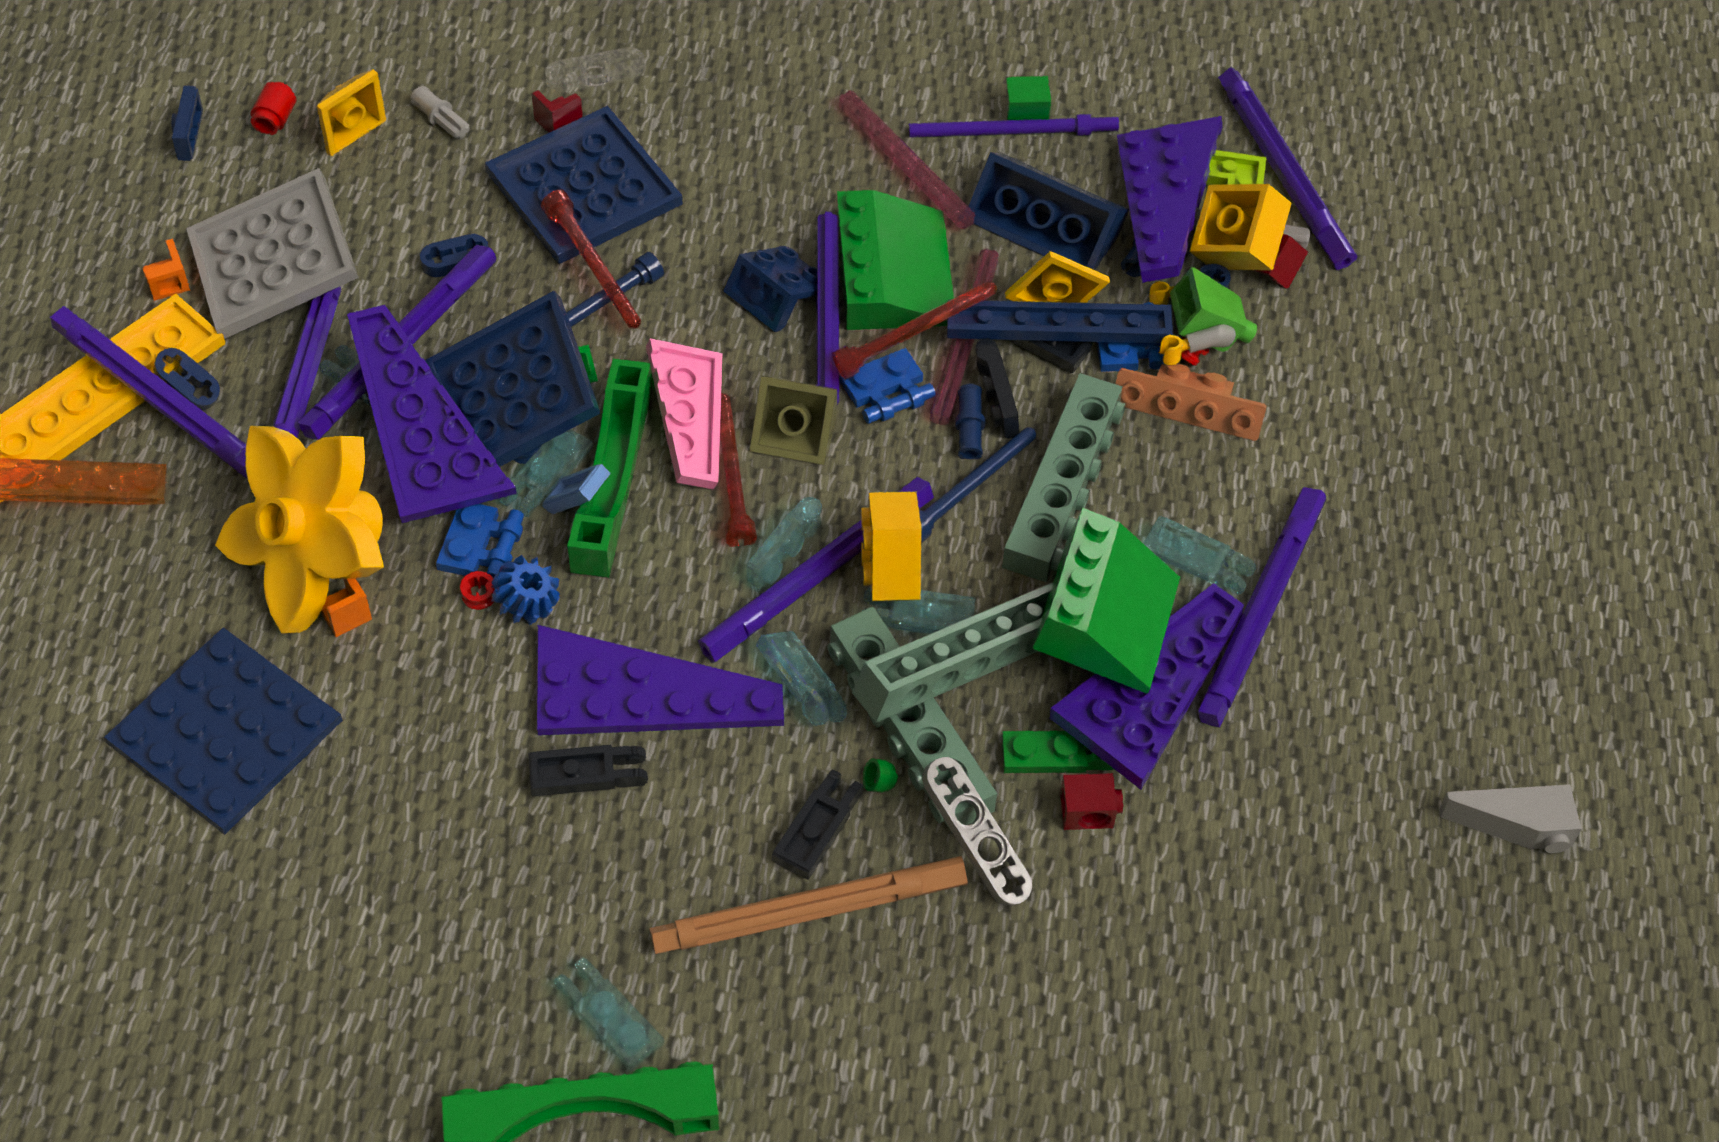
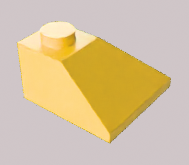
(351, 111)
(1057, 280)

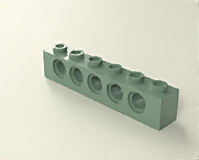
(1070, 454)
(869, 637)
(951, 656)

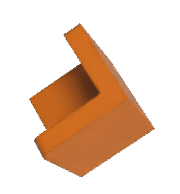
(167, 276)
(346, 608)

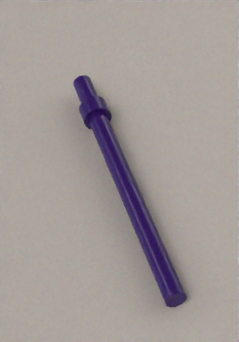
(1081, 124)

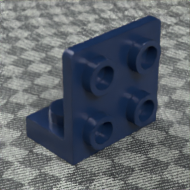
(771, 283)

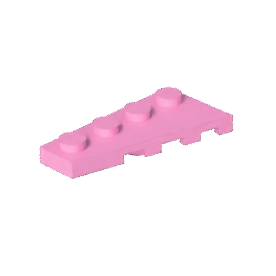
(690, 407)

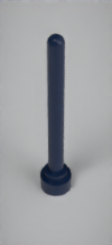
(646, 269)
(973, 480)

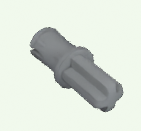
(439, 112)

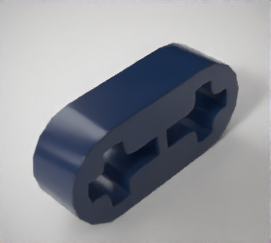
(449, 251)
(192, 372)

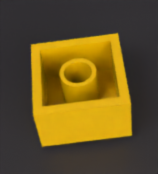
(1241, 226)
(892, 546)

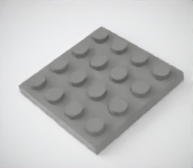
(271, 253)

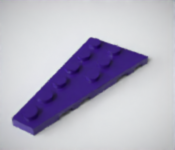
(1164, 187)
(424, 436)
(618, 688)
(1135, 727)

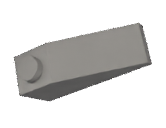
(1523, 815)

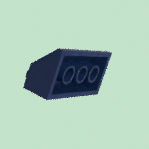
(1045, 211)

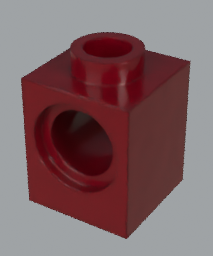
(1090, 801)

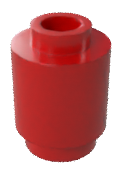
(272, 108)

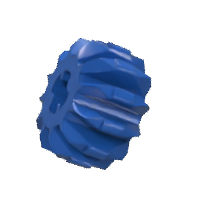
(525, 590)

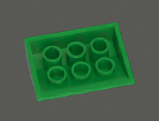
(891, 259)
(1108, 603)

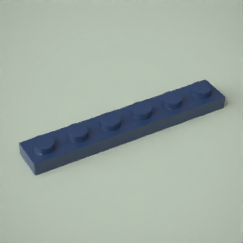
(1062, 322)

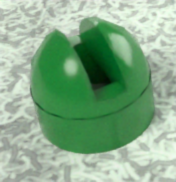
(883, 772)

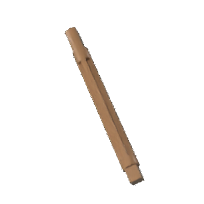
(809, 905)

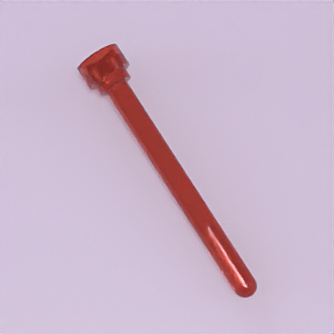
(559, 208)
(851, 359)
(739, 524)

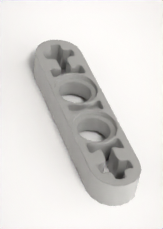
(982, 827)

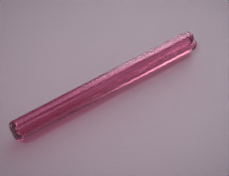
(906, 160)
(960, 348)

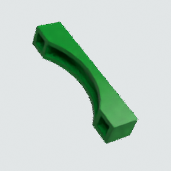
(622, 424)
(674, 1099)

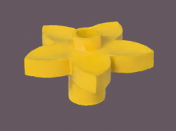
(304, 521)

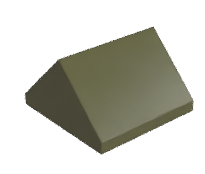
(794, 420)

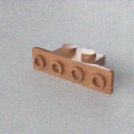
(1192, 400)

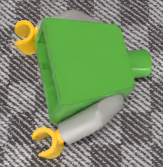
(1204, 315)

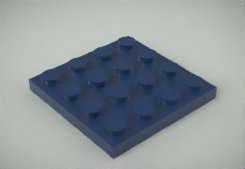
(600, 170)
(519, 379)
(223, 730)

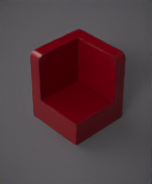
(557, 112)
(1287, 262)

